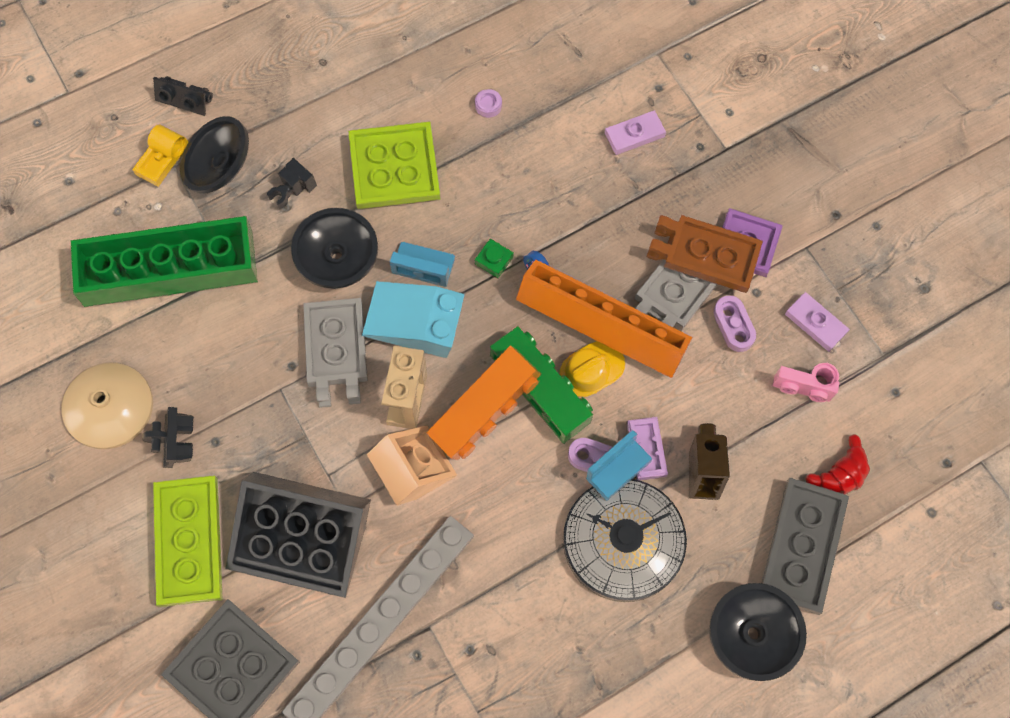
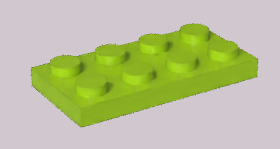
(187, 541)

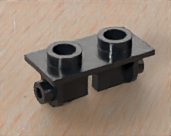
(178, 95)

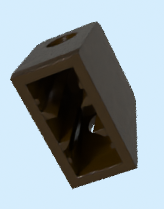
(708, 464)

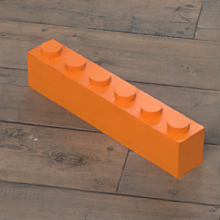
(603, 318)

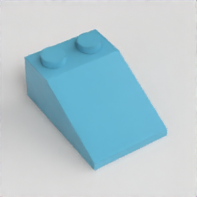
(414, 316)

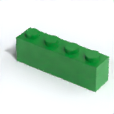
(554, 394)

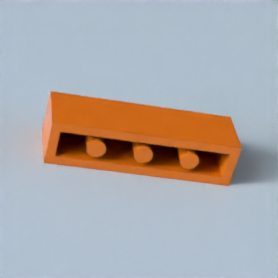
(484, 403)

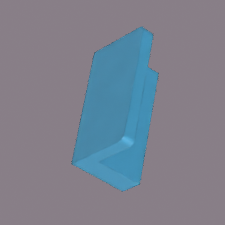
(422, 264)
(618, 466)

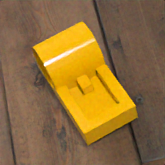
(162, 154)

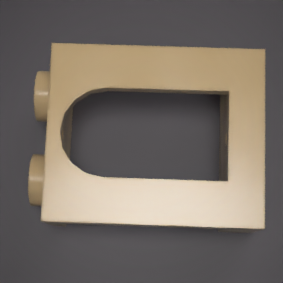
(405, 387)

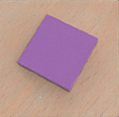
(758, 229)

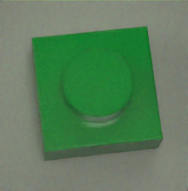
(494, 258)

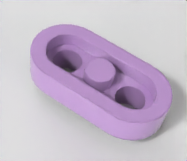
(734, 325)
(593, 448)

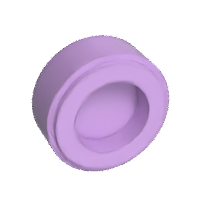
(488, 103)

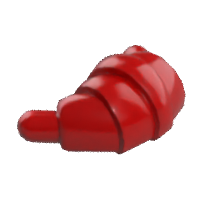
(847, 472)

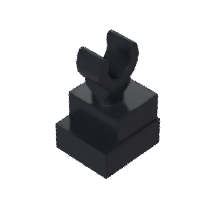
(295, 180)

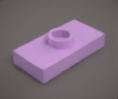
(635, 132)
(817, 321)
(650, 440)

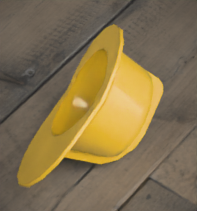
(593, 368)

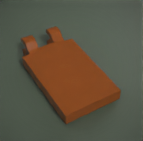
(706, 251)

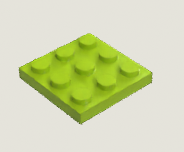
(394, 165)

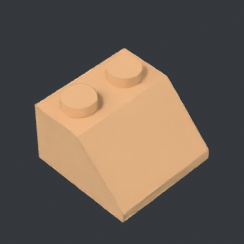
(410, 464)

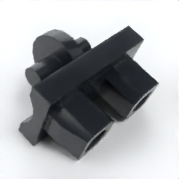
(174, 424)

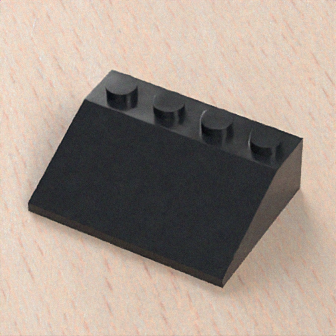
(297, 533)

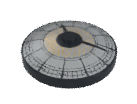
(625, 544)

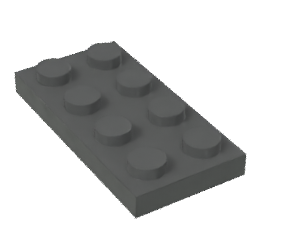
(805, 543)

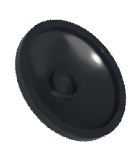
(214, 155)
(331, 233)
(778, 626)

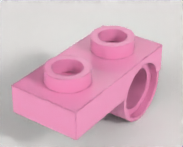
(795, 381)

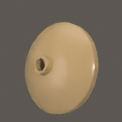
(118, 417)

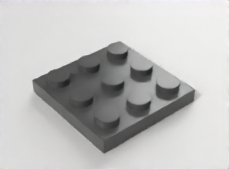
(230, 666)

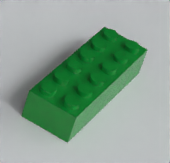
(163, 261)

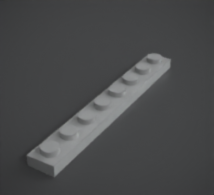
(380, 622)

